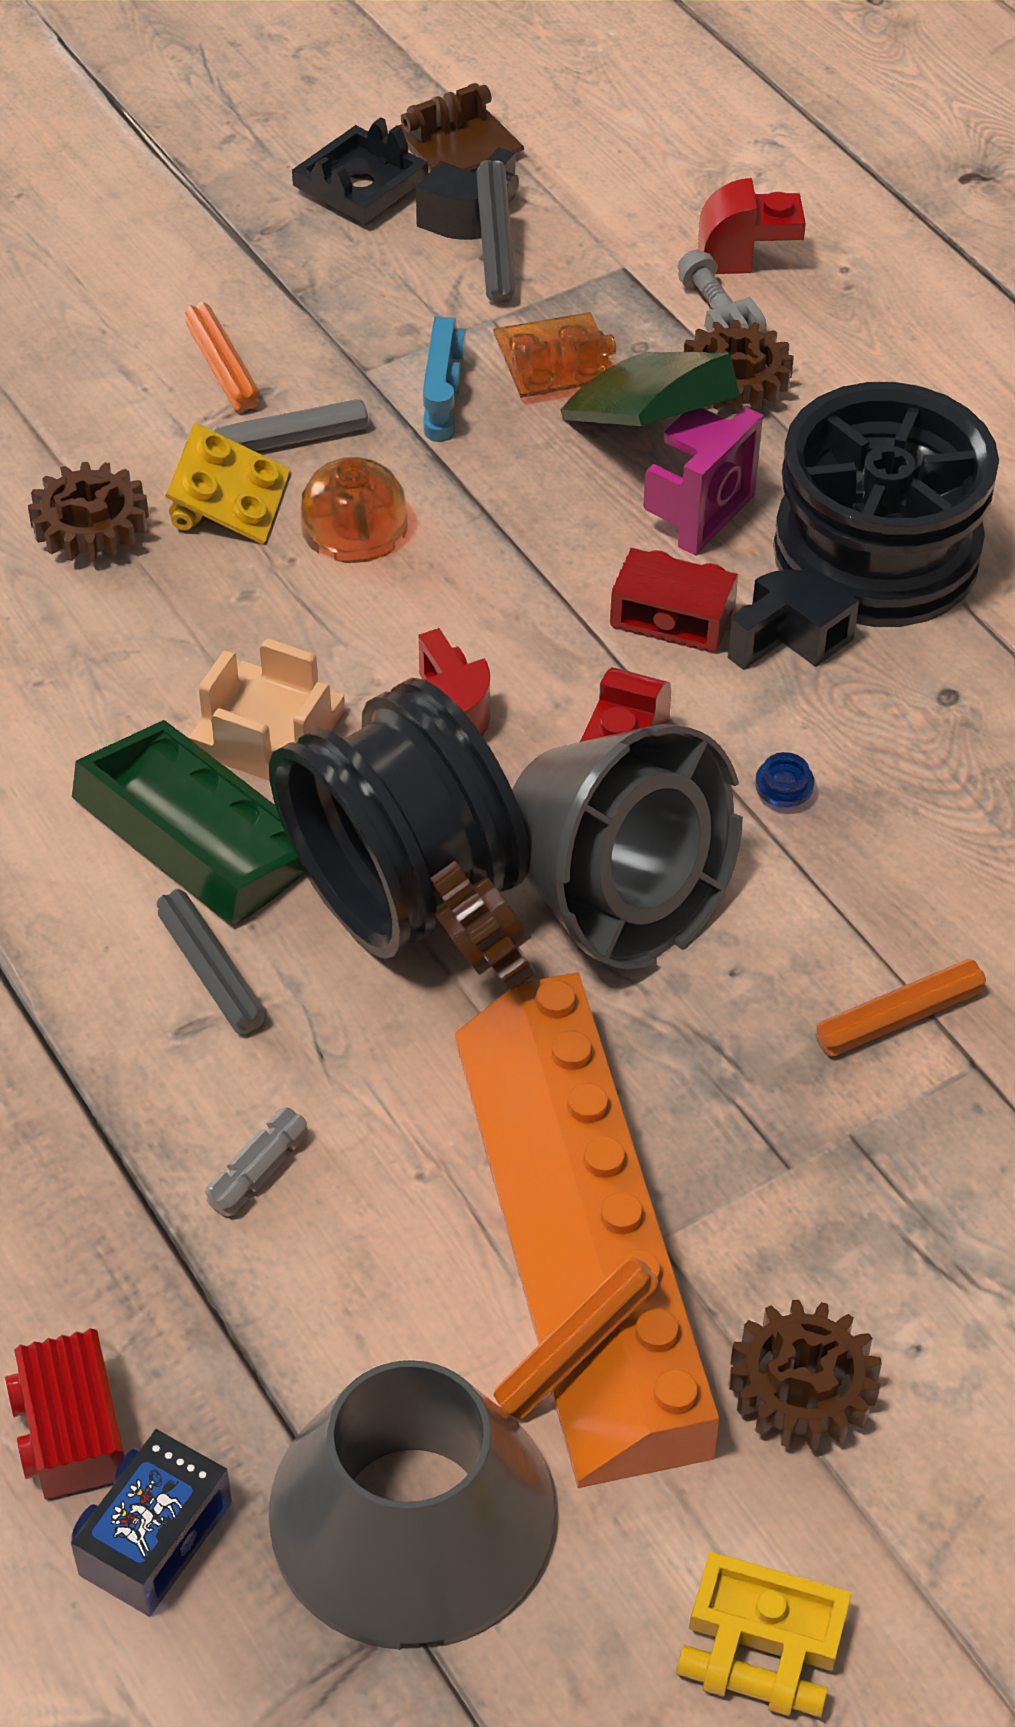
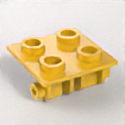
(225, 485)

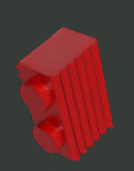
(673, 599)
(68, 1412)

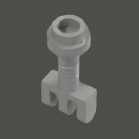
(698, 272)

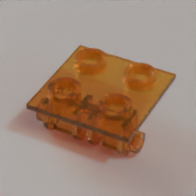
(555, 353)

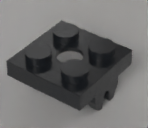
(358, 155)

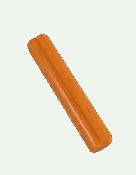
(222, 357)
(900, 1007)
(575, 1337)

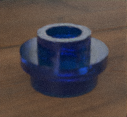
(784, 780)

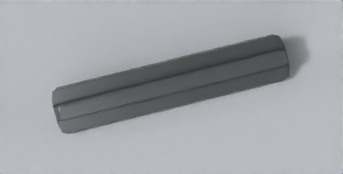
(495, 231)
(211, 962)

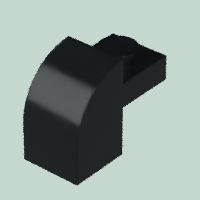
(449, 198)
(796, 610)

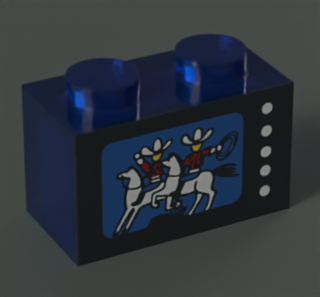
(150, 1521)

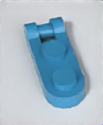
(442, 378)

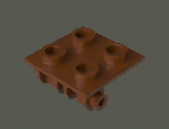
(456, 129)

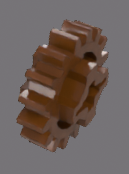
(749, 354)
(88, 511)
(482, 925)
(805, 1374)

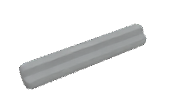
(298, 426)

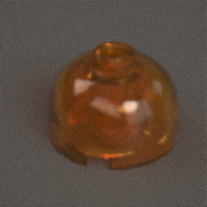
(353, 510)

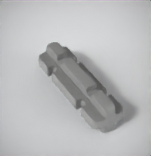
(256, 1162)

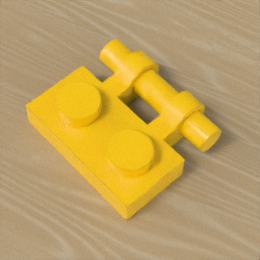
(769, 1613)

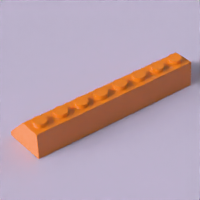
(576, 1215)

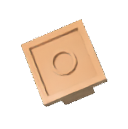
(262, 708)

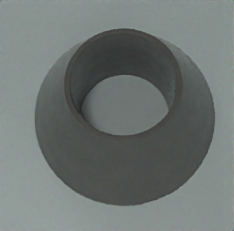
(631, 838)
(420, 1566)

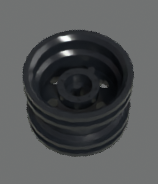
(887, 498)
(394, 810)

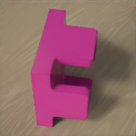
(714, 481)

